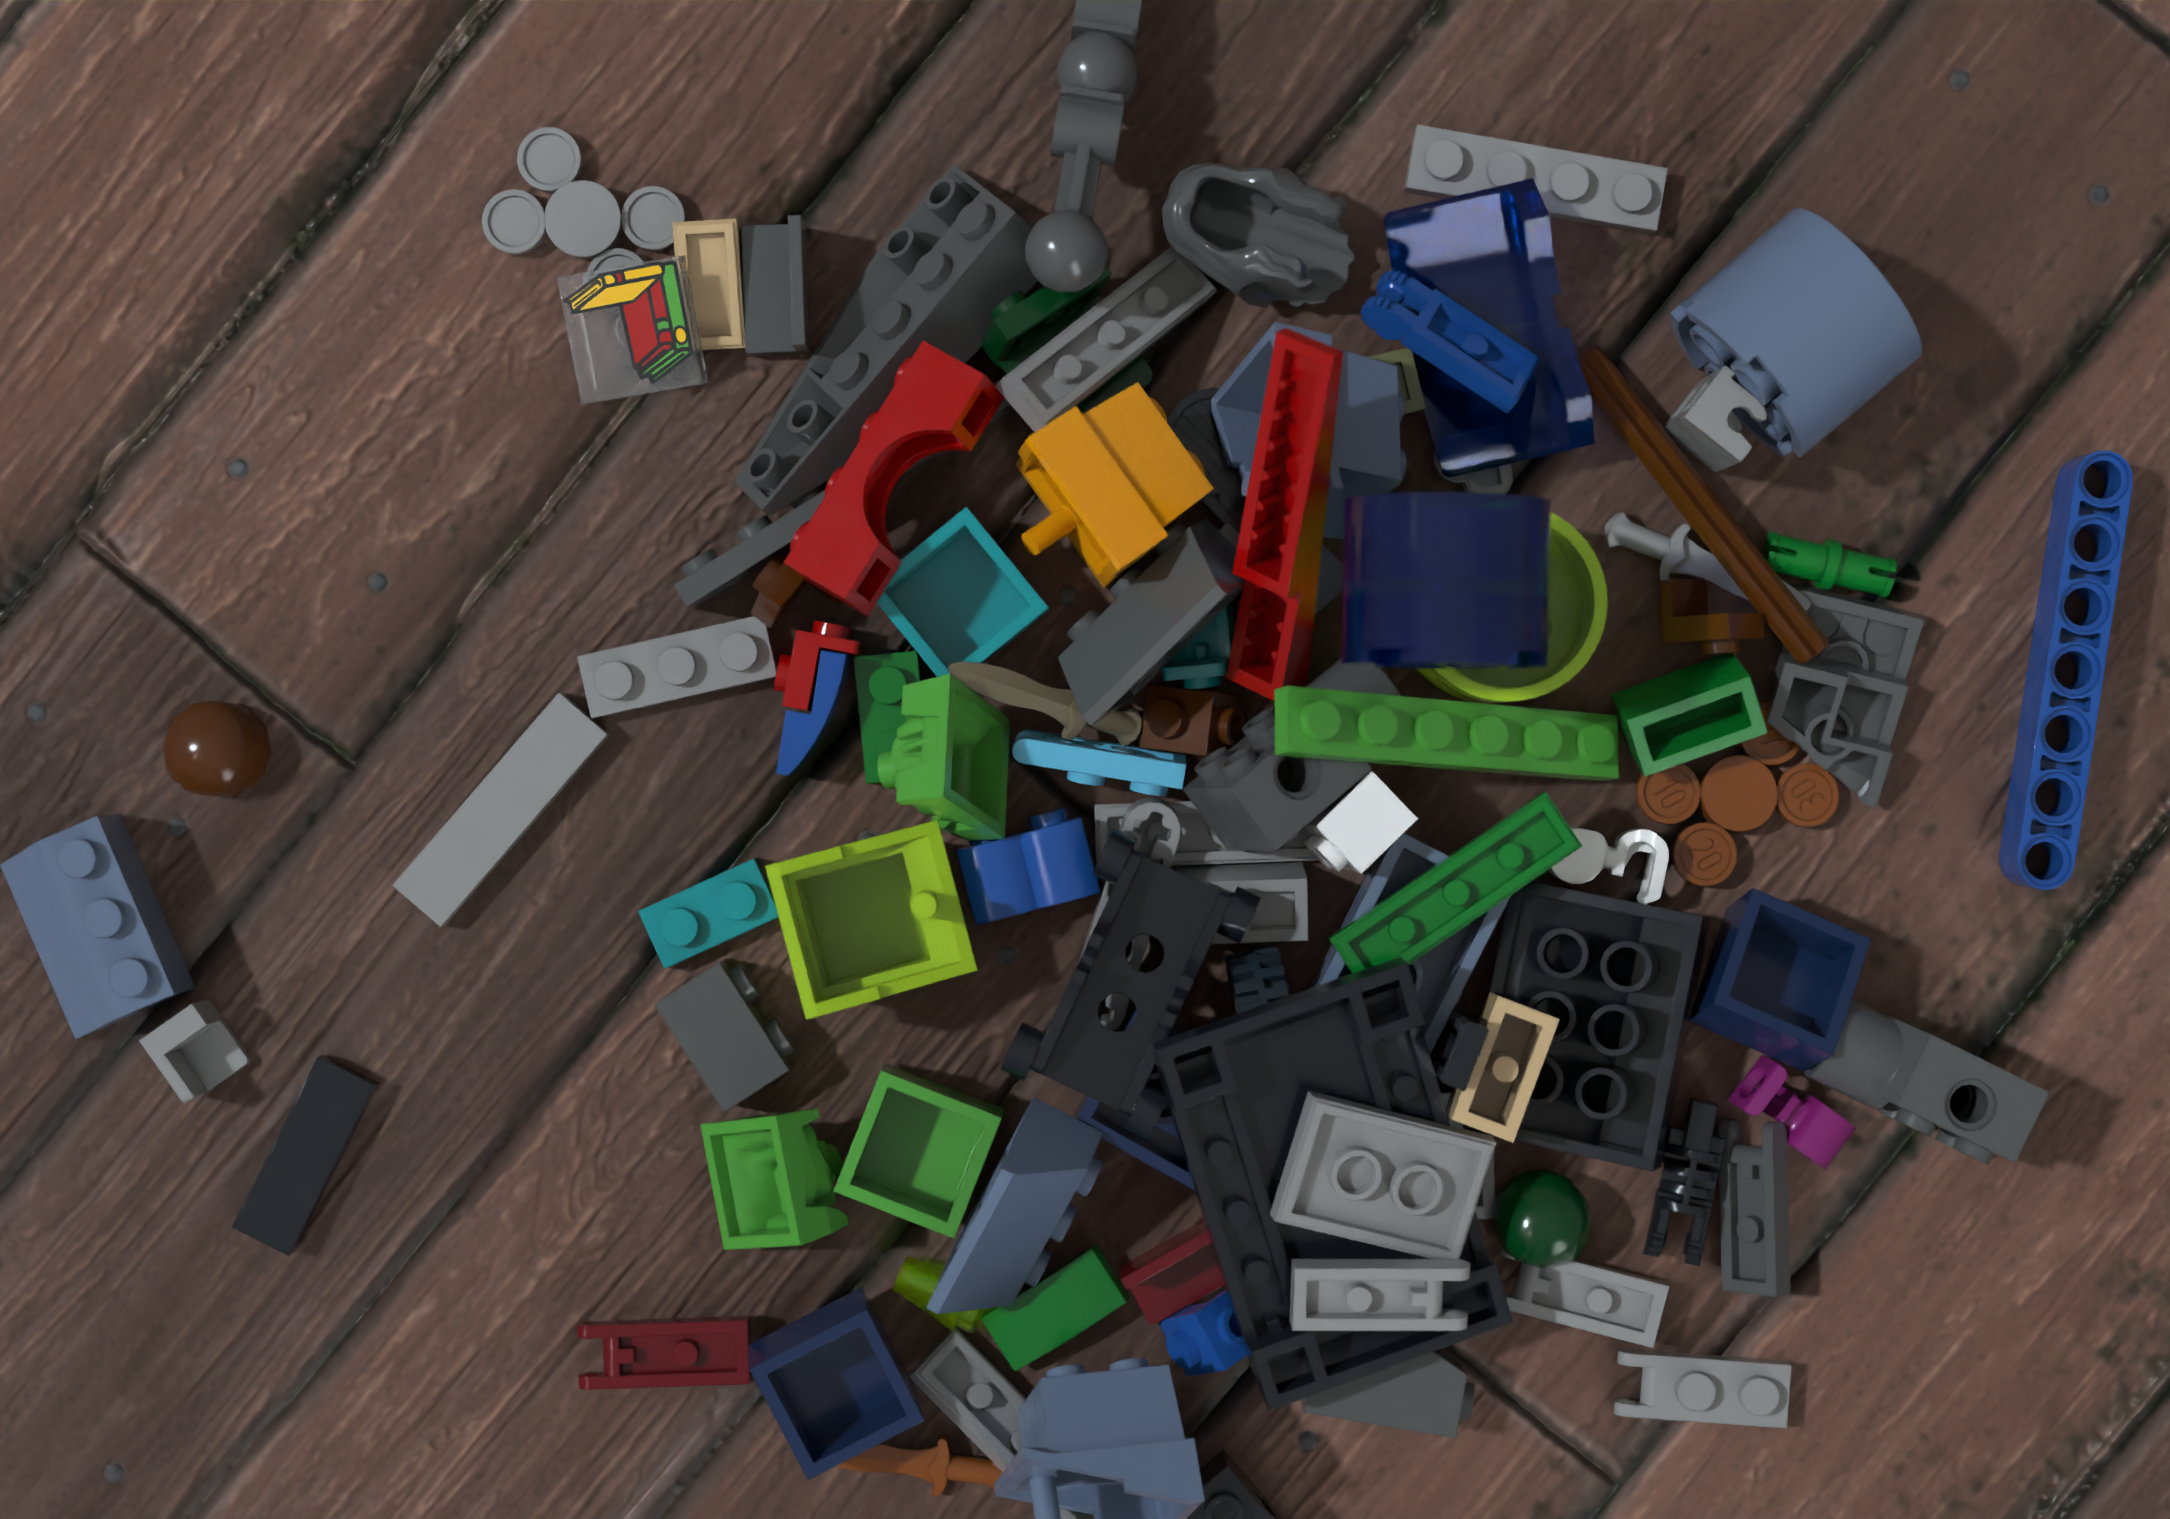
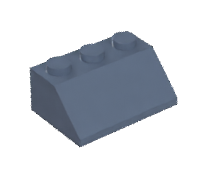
(96, 924)
(1019, 1211)

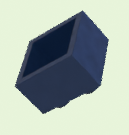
(1780, 980)
(834, 1383)

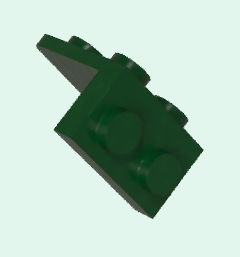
(1029, 323)

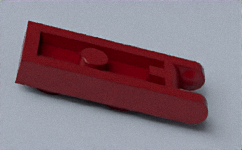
(669, 1352)

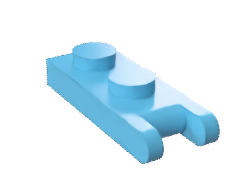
(1093, 760)

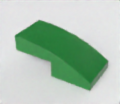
(1056, 1309)

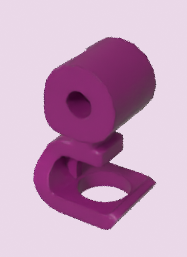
(1809, 1123)

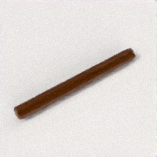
(1701, 507)

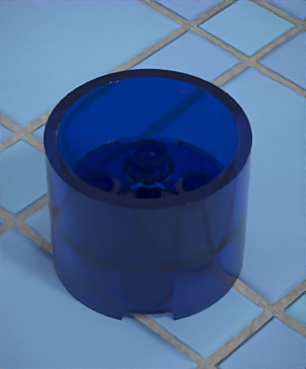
(1446, 581)

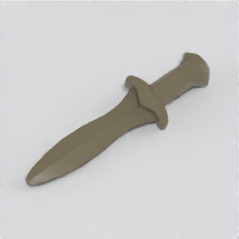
(1021, 691)

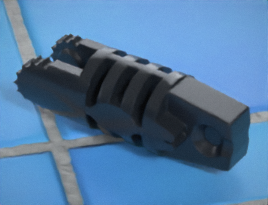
(1687, 1180)

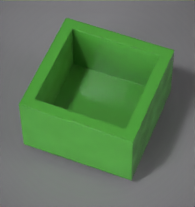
(919, 1150)

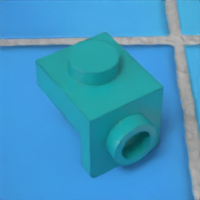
(1206, 655)

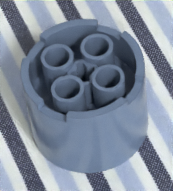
(1800, 328)

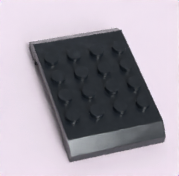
(1236, 1111)

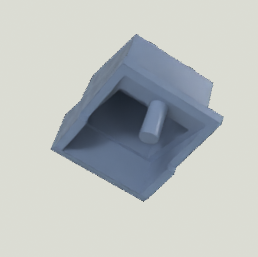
(1366, 427)
(1104, 1446)

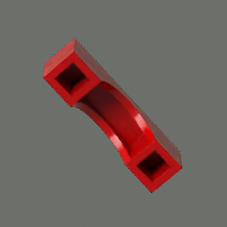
(930, 410)

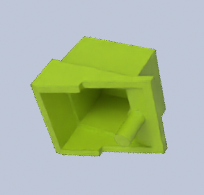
(871, 918)

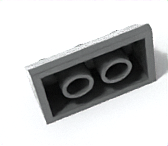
(1150, 619)

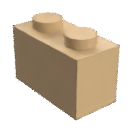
(1504, 1069)

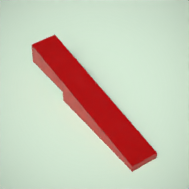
(1285, 516)

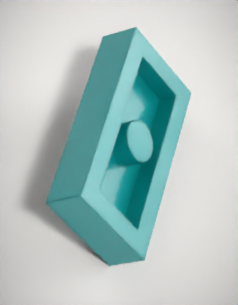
(709, 913)

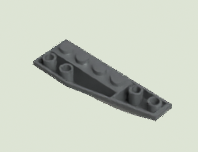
(926, 284)

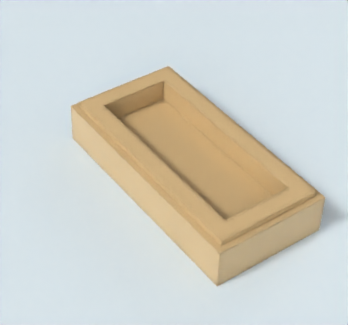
(715, 279)

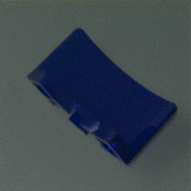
(1498, 262)

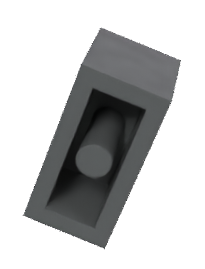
(727, 1033)

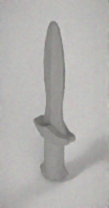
(1676, 553)

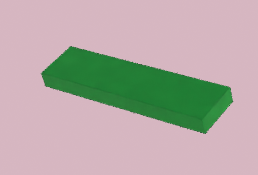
(1459, 887)

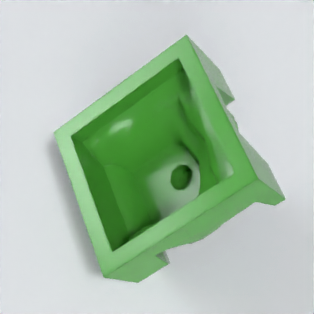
(950, 758)
(772, 1180)

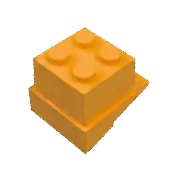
(1110, 481)

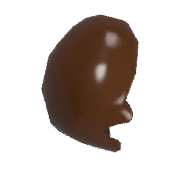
(216, 748)

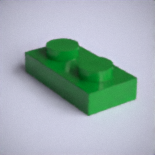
(880, 701)

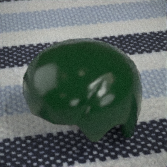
(1542, 1218)

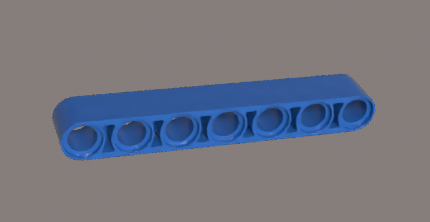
(2087, 647)

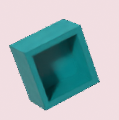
(960, 596)

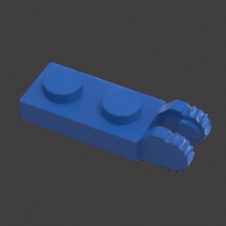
(1450, 338)

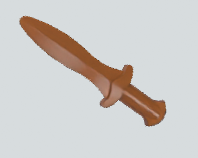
(930, 1464)

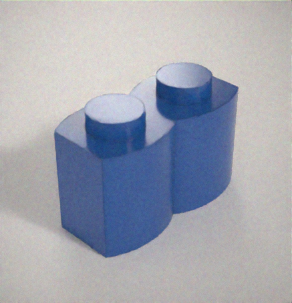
(1029, 868)

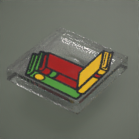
(632, 329)

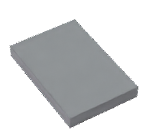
(1382, 1177)

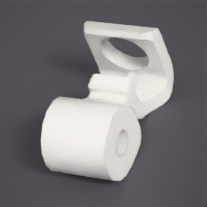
(1598, 855)

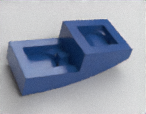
(804, 730)

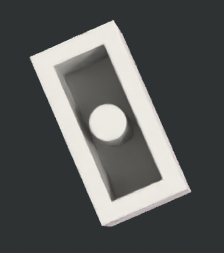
(1358, 826)

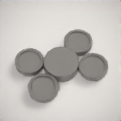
(580, 214)

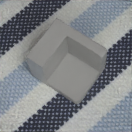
(195, 1050)

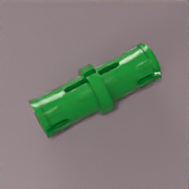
(1829, 564)

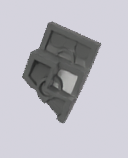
(1850, 694)

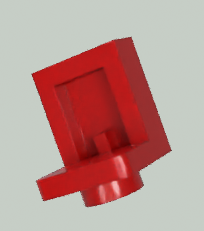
(798, 672)

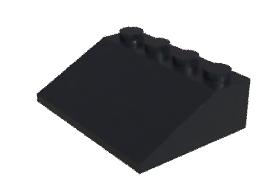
(1623, 996)

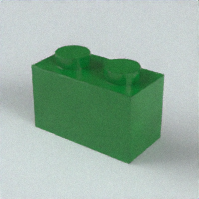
(1689, 713)

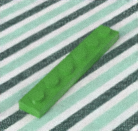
(1444, 734)

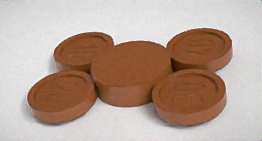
(1734, 798)

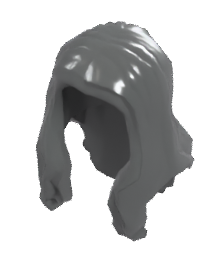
(1259, 232)

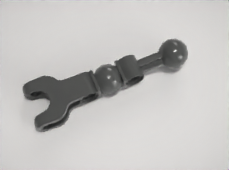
(1095, 82)

